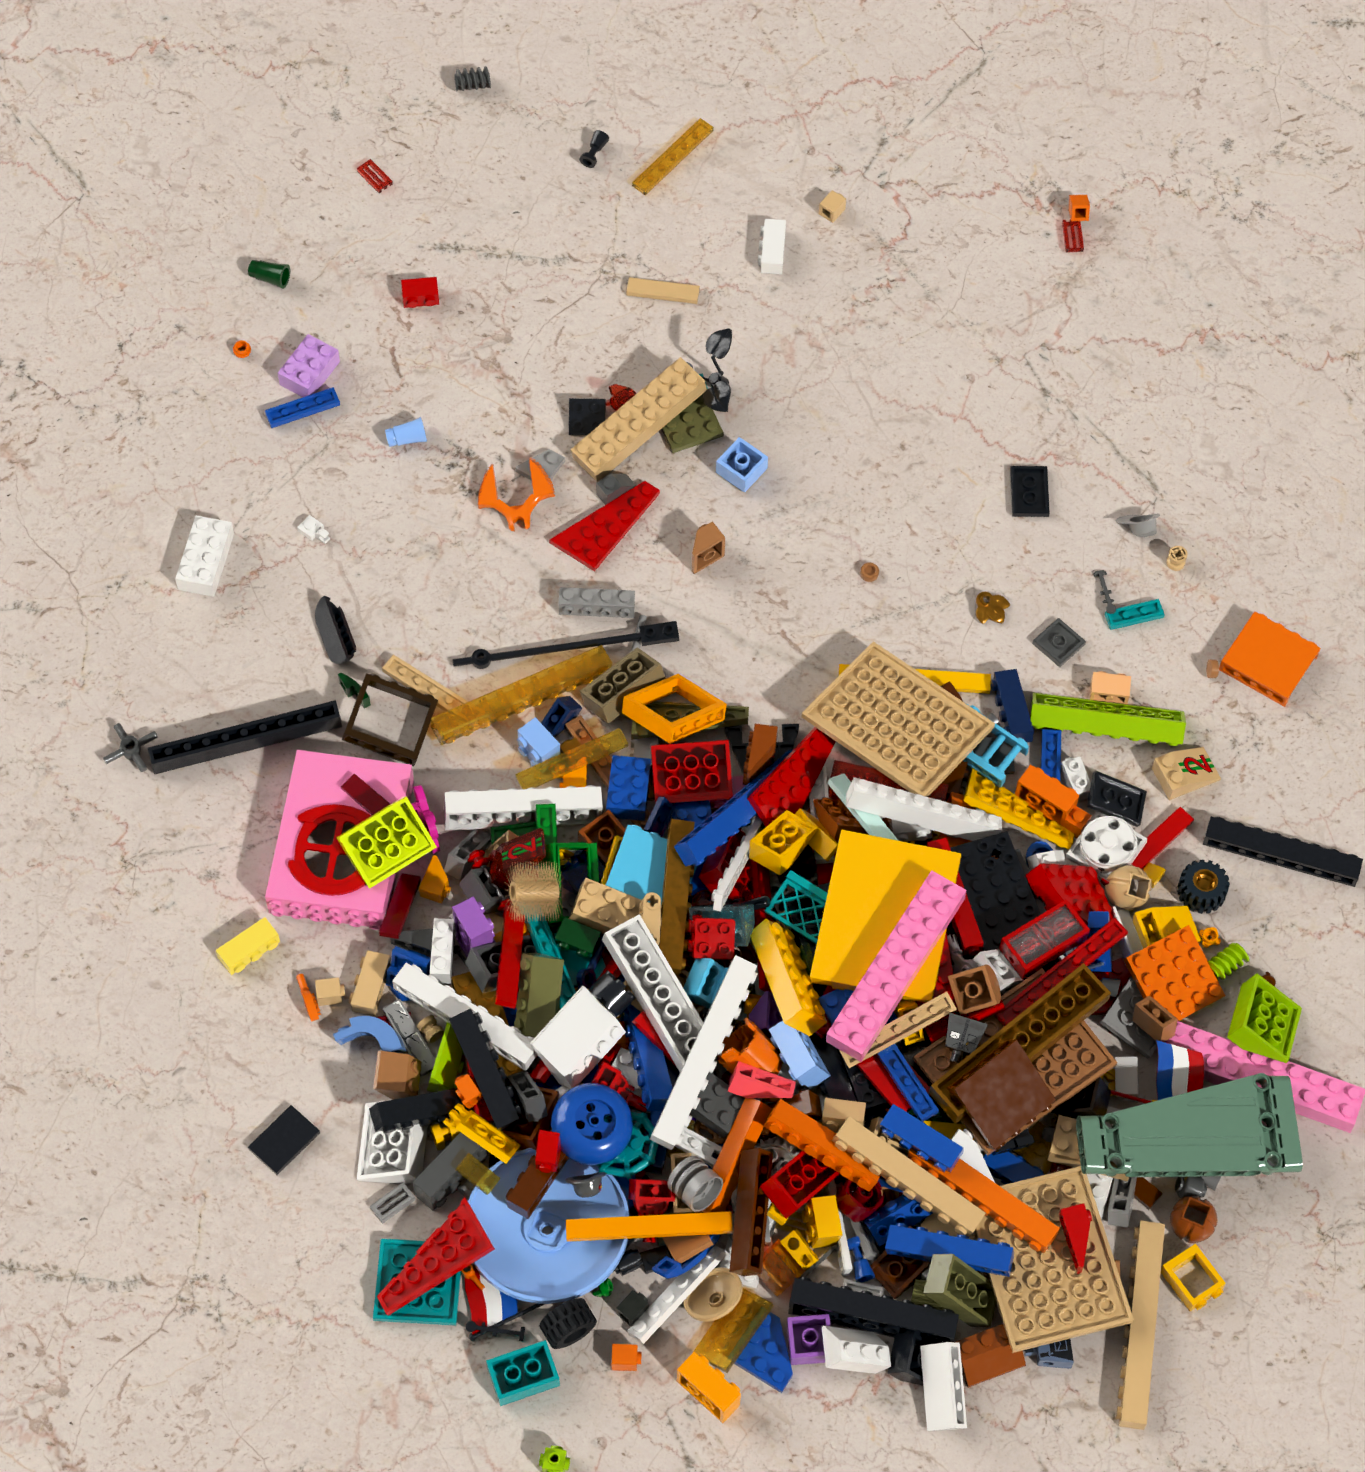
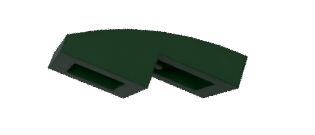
(352, 687)

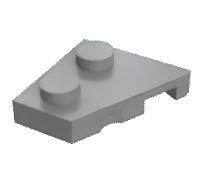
(548, 460)

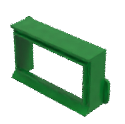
(553, 856)

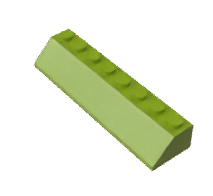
(1107, 719)

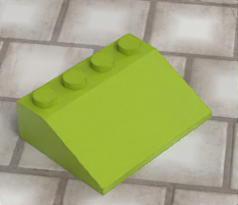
(1264, 1020)

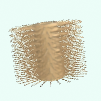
(531, 892)

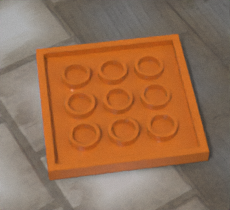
(1175, 974)

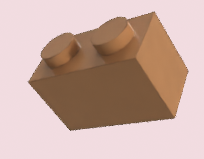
(1154, 1019)

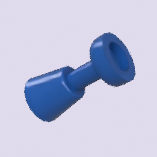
(862, 1268)

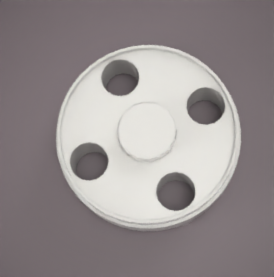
(1108, 843)

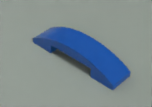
(670, 1268)

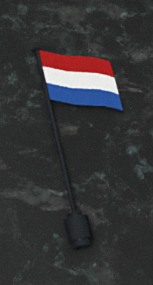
(498, 1308)

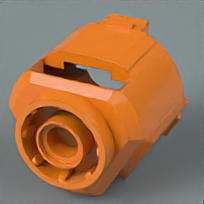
(750, 1047)

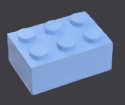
(799, 1054)

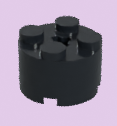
(612, 994)

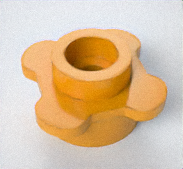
(1214, 937)

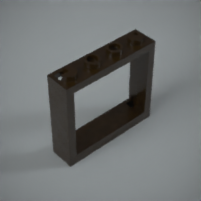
(378, 745)

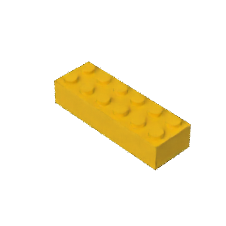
(788, 977)

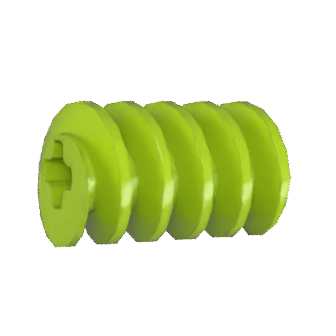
(1227, 960)

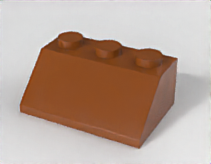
(988, 1356)

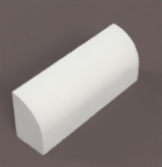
(943, 1386)

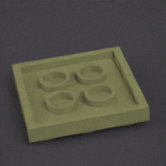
(692, 426)

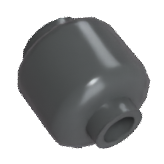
(1190, 1186)

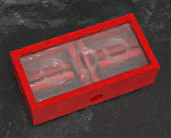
(1044, 939)

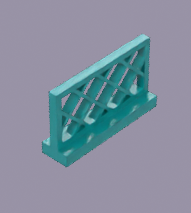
(809, 891)

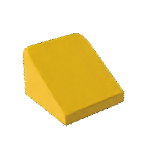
(1154, 872)

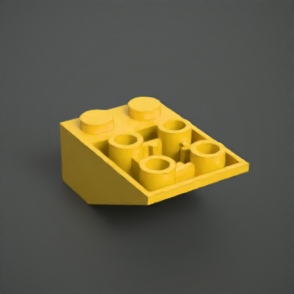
(1160, 922)

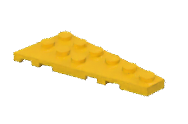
(1005, 804)

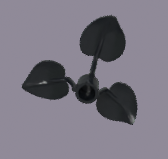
(719, 394)

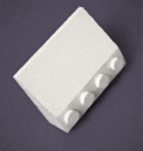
(577, 1038)
(392, 1155)

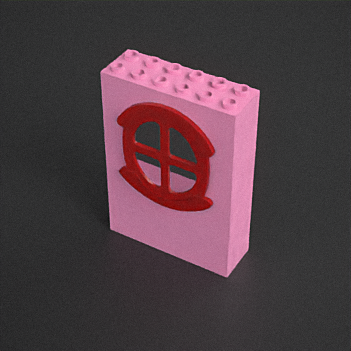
(317, 798)

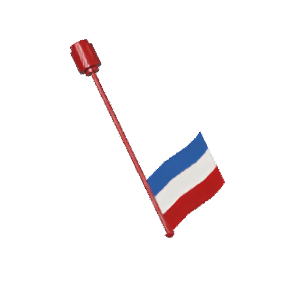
(1177, 1072)

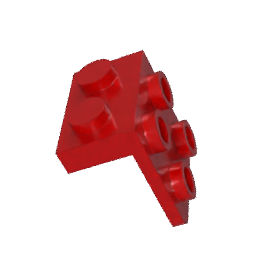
(711, 937)

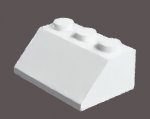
(854, 1350)

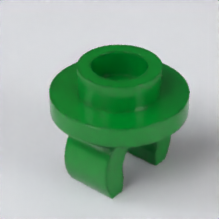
(604, 1289)

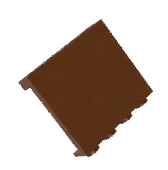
(1002, 1093)

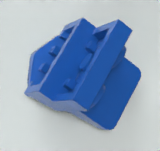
(398, 960)

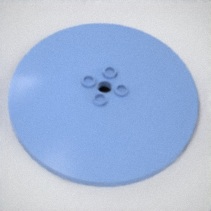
(541, 1265)

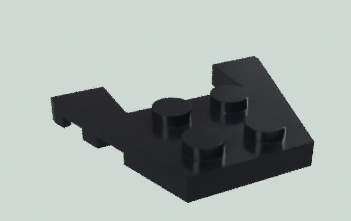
(734, 735)

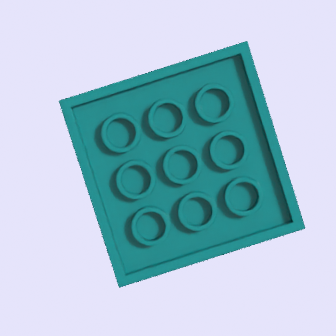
(434, 1307)

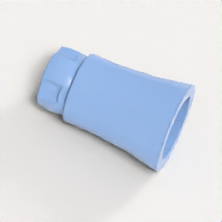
(406, 433)

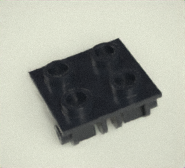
(585, 415)

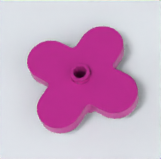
(427, 817)

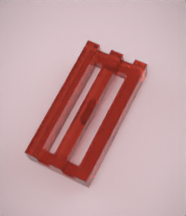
(382, 185)
(1071, 224)

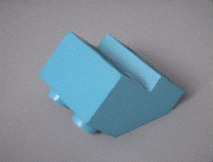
(704, 981)

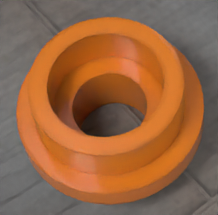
(239, 345)

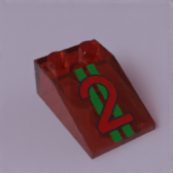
(523, 849)

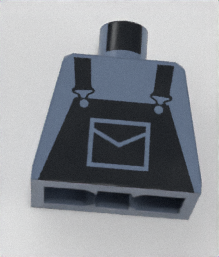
(1053, 1355)

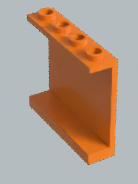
(1269, 658)

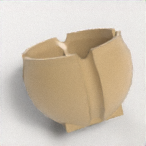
(1119, 887)

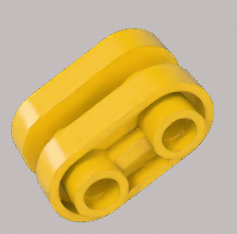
(441, 1135)

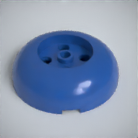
(580, 1143)

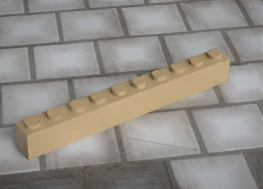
(1141, 1333)

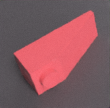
(758, 1083)

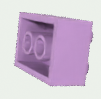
(308, 366)

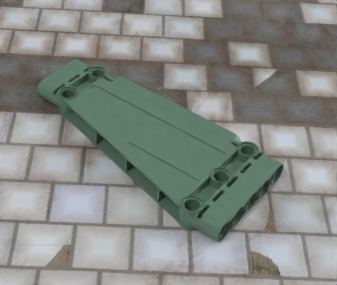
(1198, 1133)

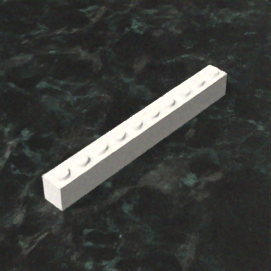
(703, 1052)

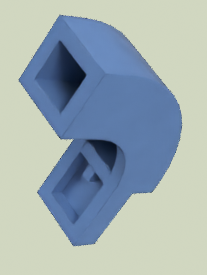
(371, 1026)

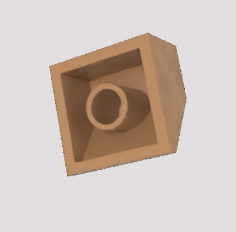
(708, 547)
(397, 1075)

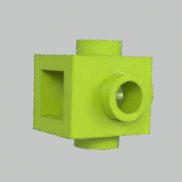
(556, 1453)

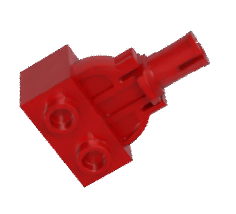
(612, 1077)
(650, 1198)

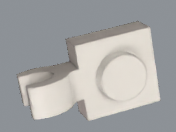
(313, 528)

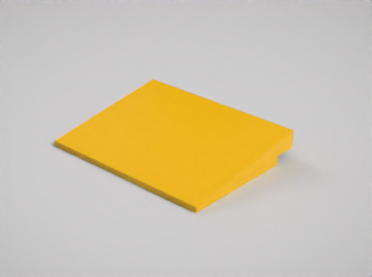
(864, 902)

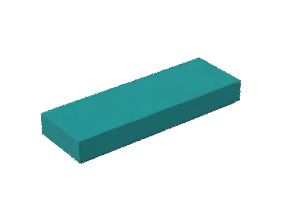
(1135, 614)

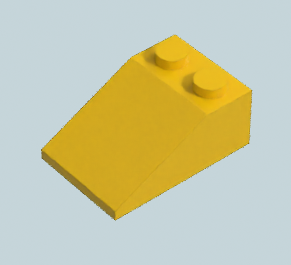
(781, 842)

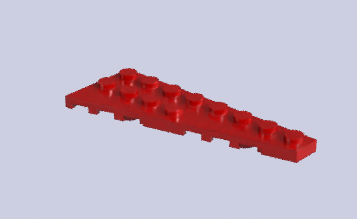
(793, 778)

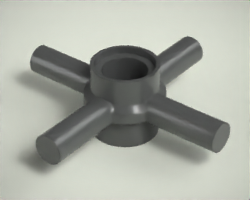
(134, 753)

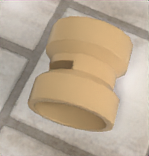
(1177, 558)
(430, 1029)

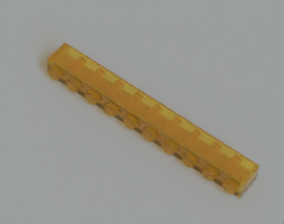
(520, 695)

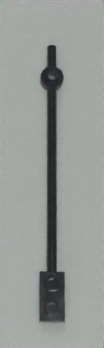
(648, 635)

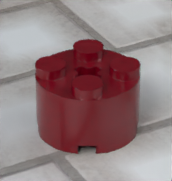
(857, 1202)

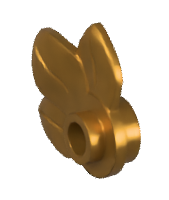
(991, 610)

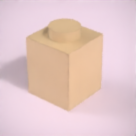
(832, 206)
(329, 991)

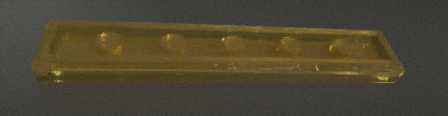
(672, 156)
(572, 759)

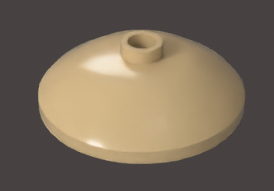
(714, 1295)

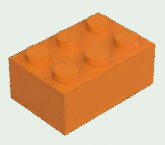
(1046, 794)

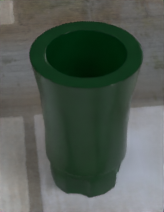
(270, 272)

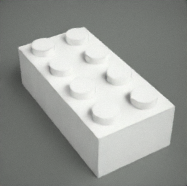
(204, 556)

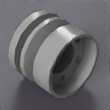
(695, 1183)

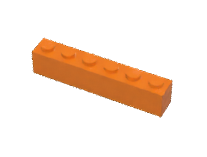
(816, 1141)

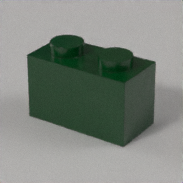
(577, 938)

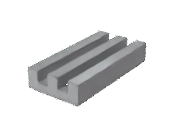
(396, 1209)

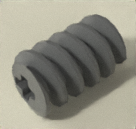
(472, 78)

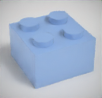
(741, 464)
(537, 742)

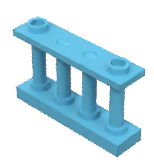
(981, 763)

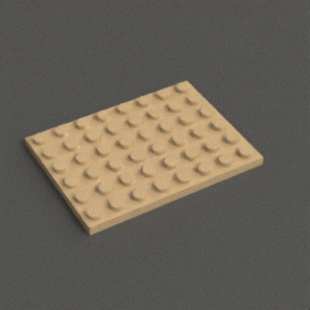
(898, 720)
(1044, 1293)

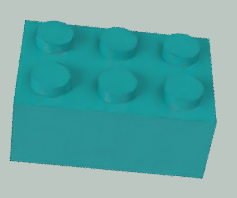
(523, 1373)

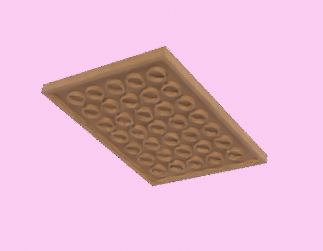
(1064, 1067)

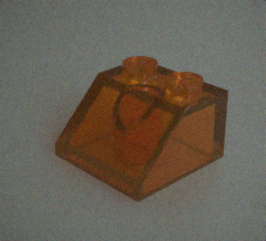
(779, 1268)

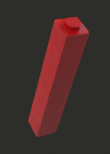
(964, 920)

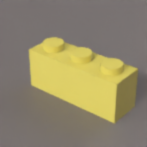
(248, 946)

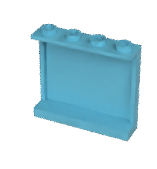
(640, 863)

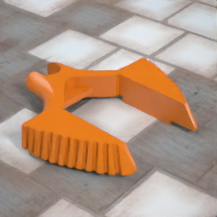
(542, 489)

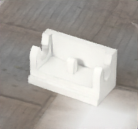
(1127, 1077)

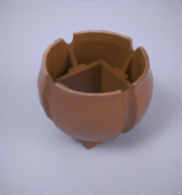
(1189, 1229)

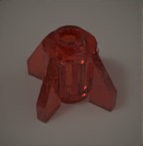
(620, 396)

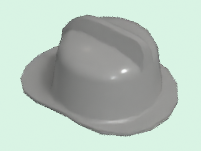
(1140, 524)

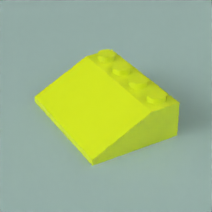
(386, 842)

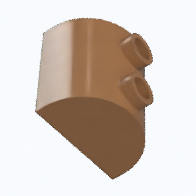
(975, 989)

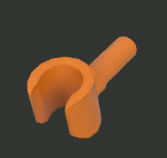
(471, 1275)

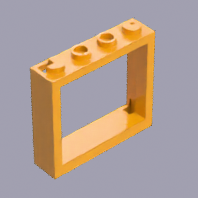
(711, 711)

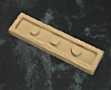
(662, 290)

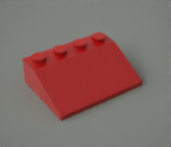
(692, 771)

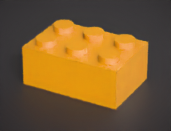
(709, 1386)

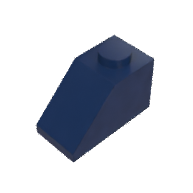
(560, 713)

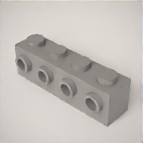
(596, 602)

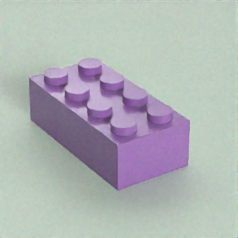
(471, 925)

